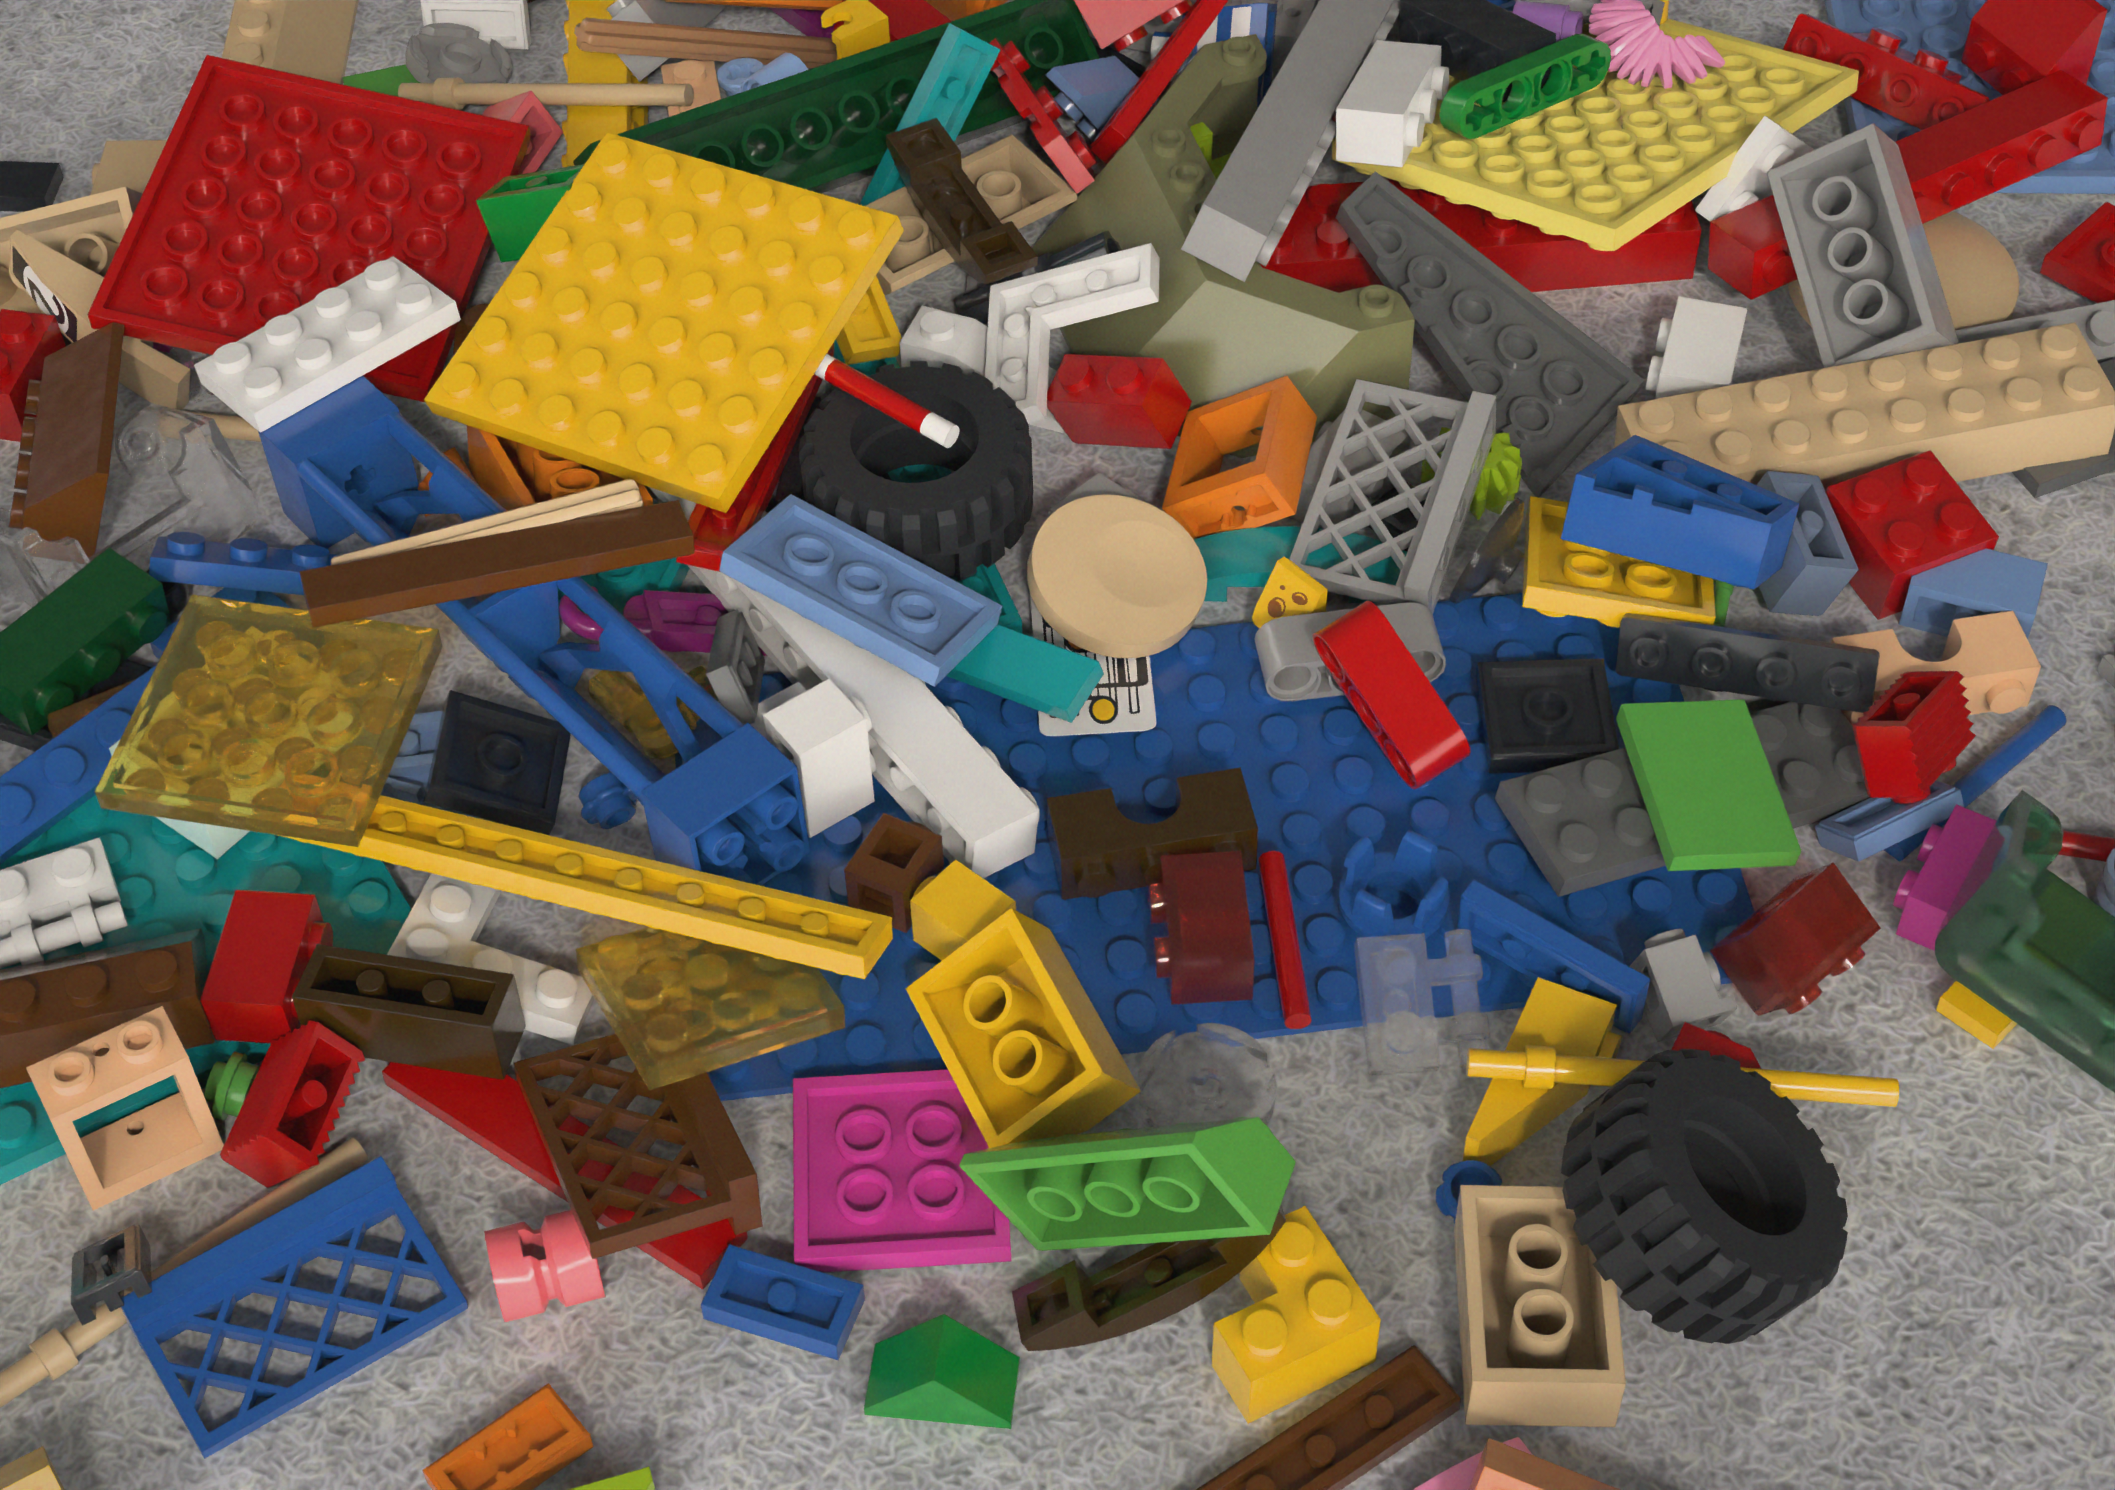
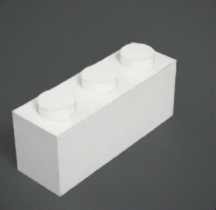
(1390, 103)

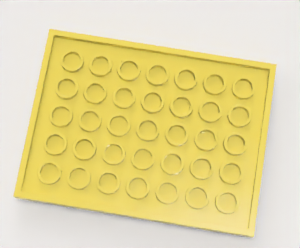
(1623, 151)

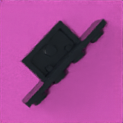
(1747, 662)

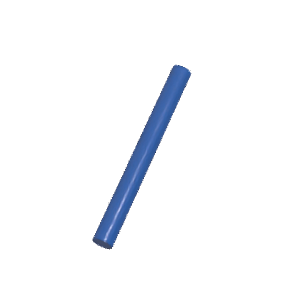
(1994, 768)

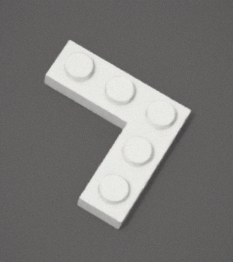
(1031, 306)
(445, 931)

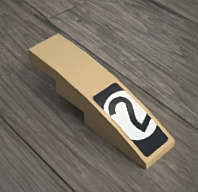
(67, 291)

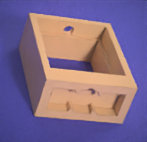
(144, 1143)

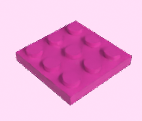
(885, 1177)

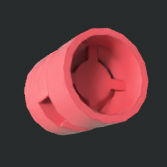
(542, 1266)

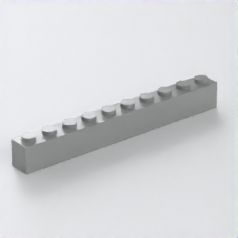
(1287, 137)

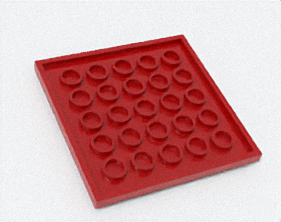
(293, 191)

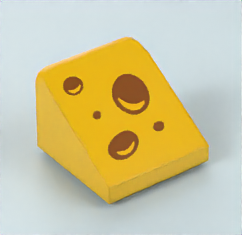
(1289, 593)

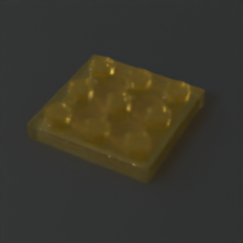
(701, 1003)

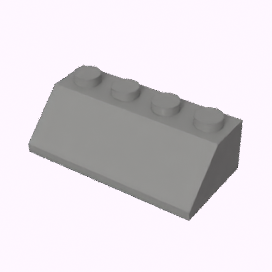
(1861, 250)

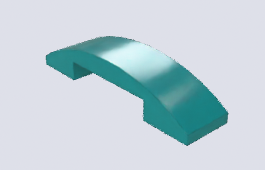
(1250, 554)

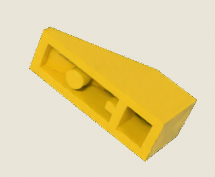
(1551, 1018)

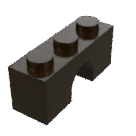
(1106, 852)

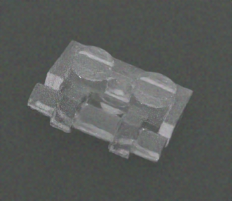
(1399, 1003)

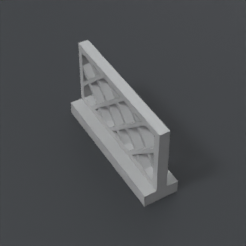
(1446, 495)

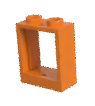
(1267, 487)

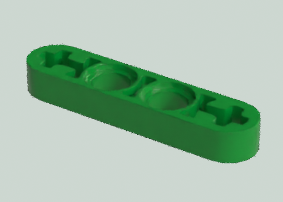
(1526, 97)

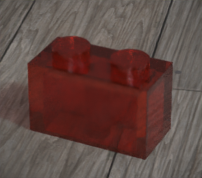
(1204, 926)
(1797, 941)

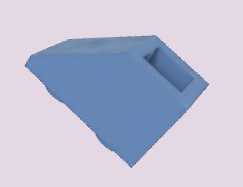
(1092, 91)

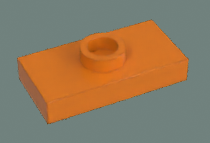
(515, 1449)

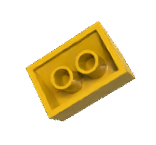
(1021, 1035)

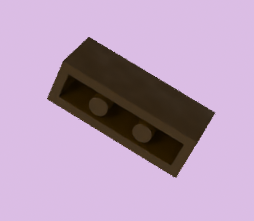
(414, 1010)

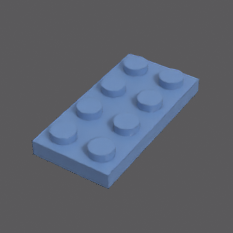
(861, 589)

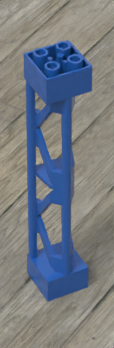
(722, 812)

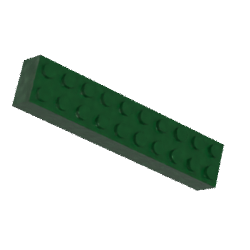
(835, 118)

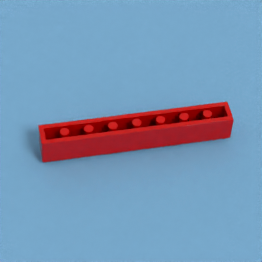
(1945, 167)

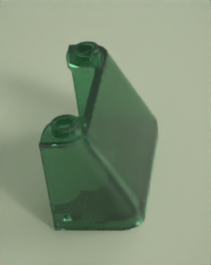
(2035, 941)

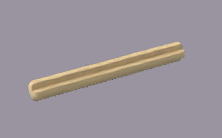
(582, 504)

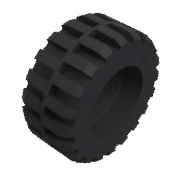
(940, 522)
(1704, 1196)

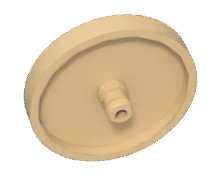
(1116, 576)

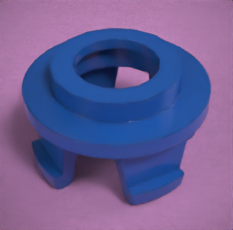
(1407, 870)

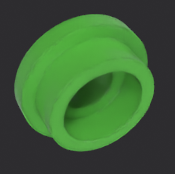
(229, 1085)

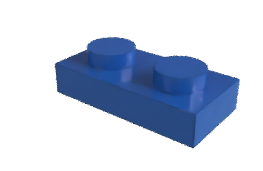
(783, 1302)

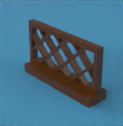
(697, 1124)

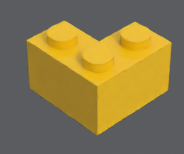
(1301, 1330)

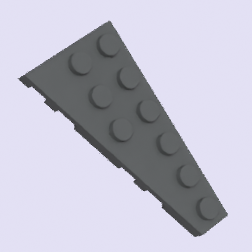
(1491, 332)

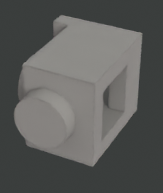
(1681, 985)

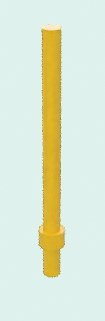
(1542, 1067)

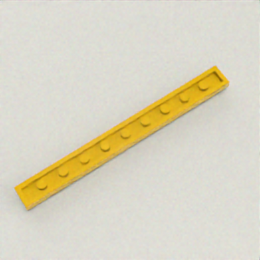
(624, 887)

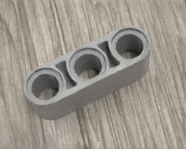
(1297, 672)

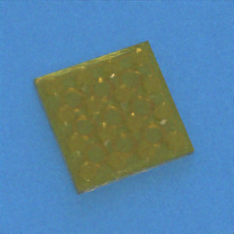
(271, 721)

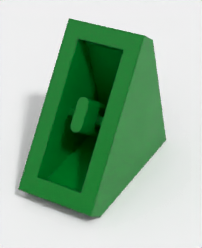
(943, 1376)

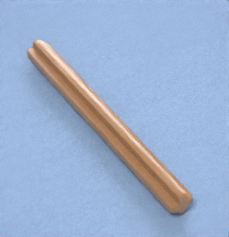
(699, 42)

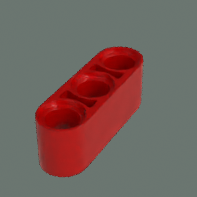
(1391, 694)

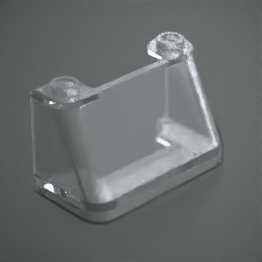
(174, 481)

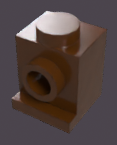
(891, 868)

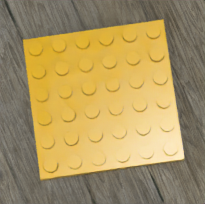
(665, 319)

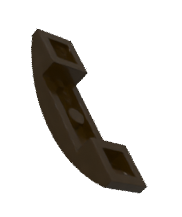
(954, 207)
(1138, 1291)

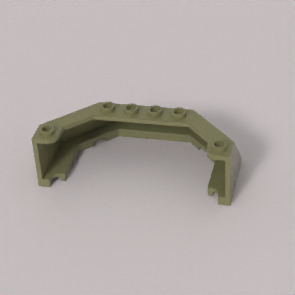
(1208, 324)

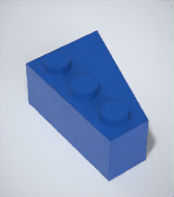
(1679, 514)

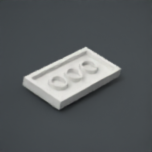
(326, 343)

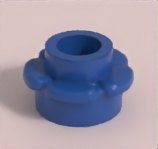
(607, 801)
(1463, 1173)

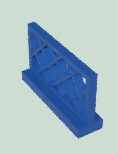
(264, 1254)

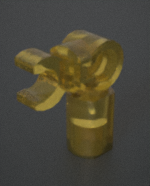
(628, 705)

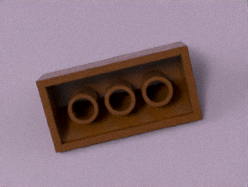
(69, 440)
(90, 992)

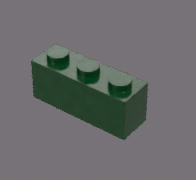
(77, 637)

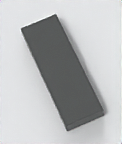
(736, 667)

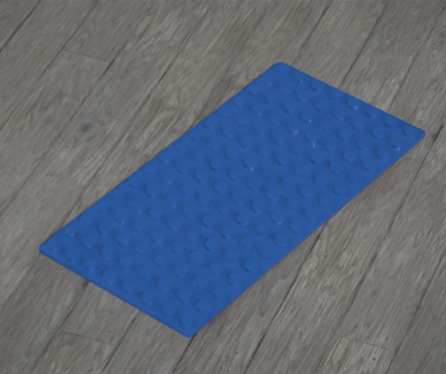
(1314, 794)

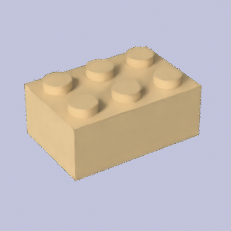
(1533, 1313)

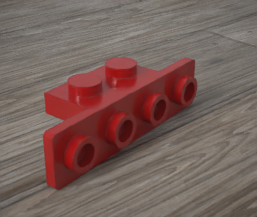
(1889, 78)

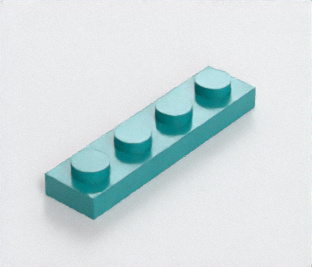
(943, 93)

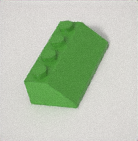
(1138, 1184)

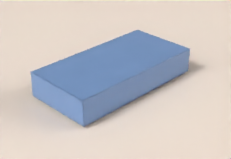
(1882, 823)

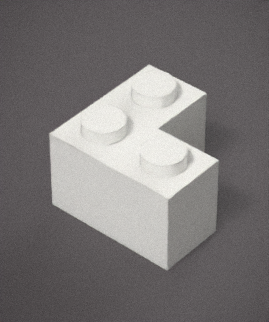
(827, 743)

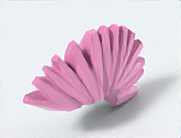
(1644, 49)

